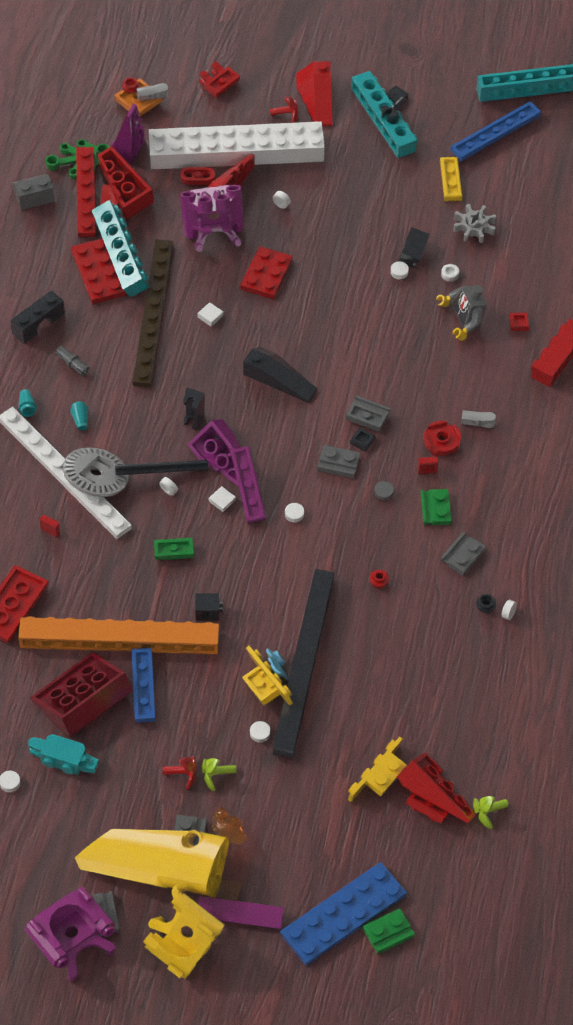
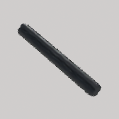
(161, 467)

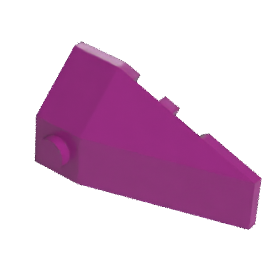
(130, 136)
(214, 445)

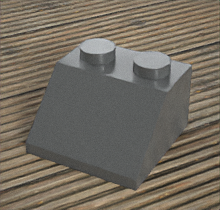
(33, 191)

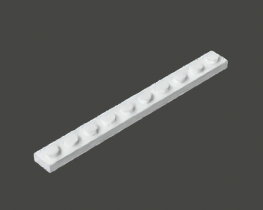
(53, 462)

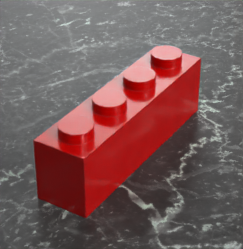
(555, 357)

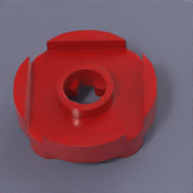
(442, 447)

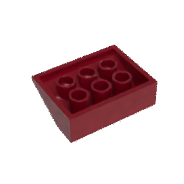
(82, 693)

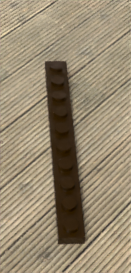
(153, 313)

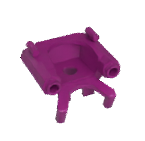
(199, 203)
(72, 912)

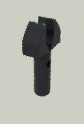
(393, 110)

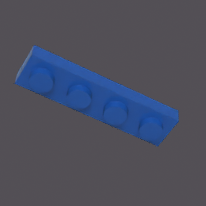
(143, 685)

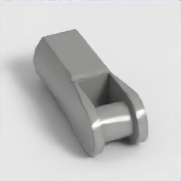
(152, 92)
(482, 419)

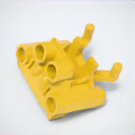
(175, 949)

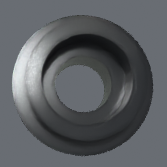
(486, 598)

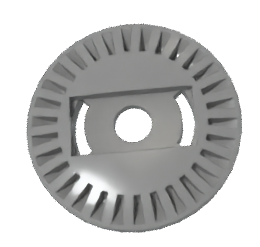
(78, 474)

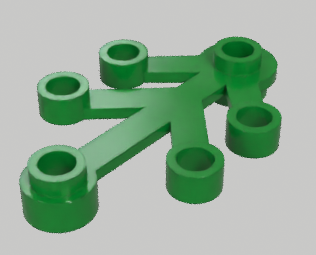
(54, 162)

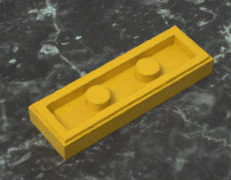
(450, 179)

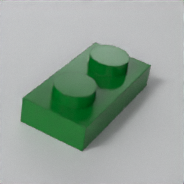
(173, 548)

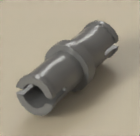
(72, 360)

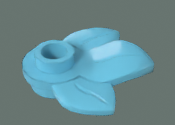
(276, 663)

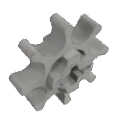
(474, 223)

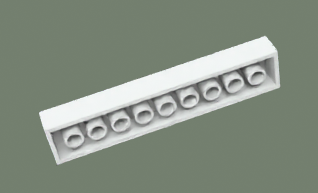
(232, 144)

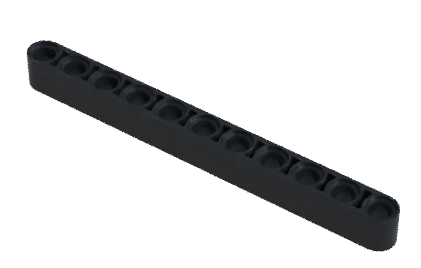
(303, 663)

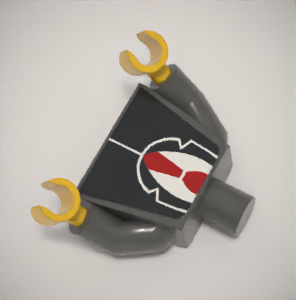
(468, 306)

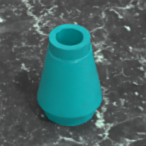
(27, 403)
(80, 415)

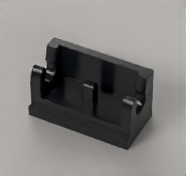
(414, 247)
(195, 407)

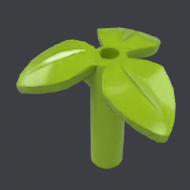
(210, 768)
(488, 805)

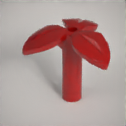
(292, 108)
(188, 767)

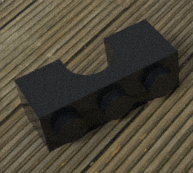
(26, 323)

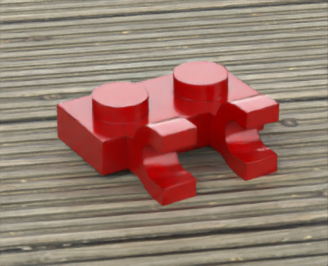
(222, 79)

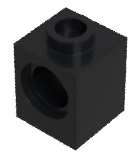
(207, 606)

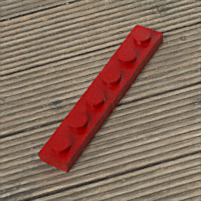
(85, 191)

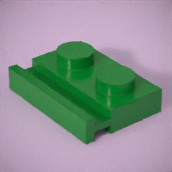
(435, 507)
(388, 931)

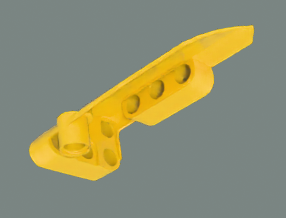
(159, 858)

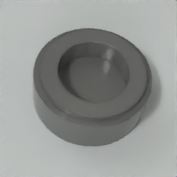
(383, 490)

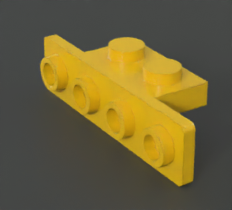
(264, 683)
(382, 774)

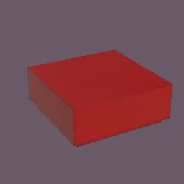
(519, 321)
(427, 465)
(50, 526)

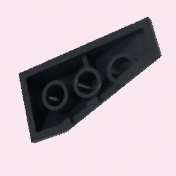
(277, 373)

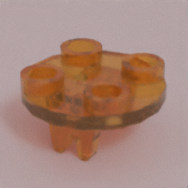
(228, 826)

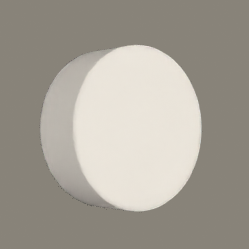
(281, 199)
(399, 270)
(450, 273)
(168, 486)
(294, 512)
(509, 609)
(260, 731)
(9, 781)

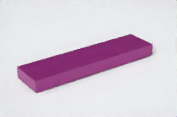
(248, 484)
(243, 912)

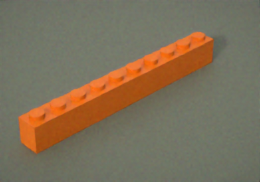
(118, 635)

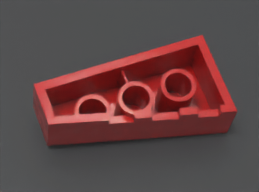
(126, 184)

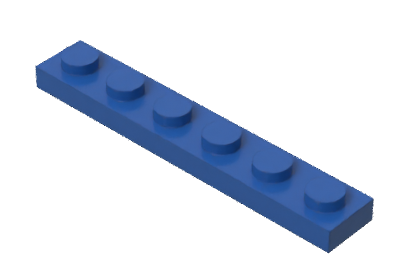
(495, 131)

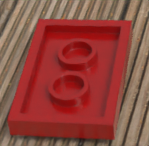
(266, 272)

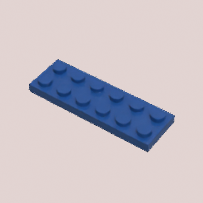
(343, 913)

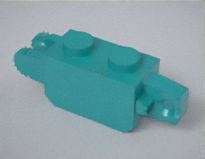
(63, 754)

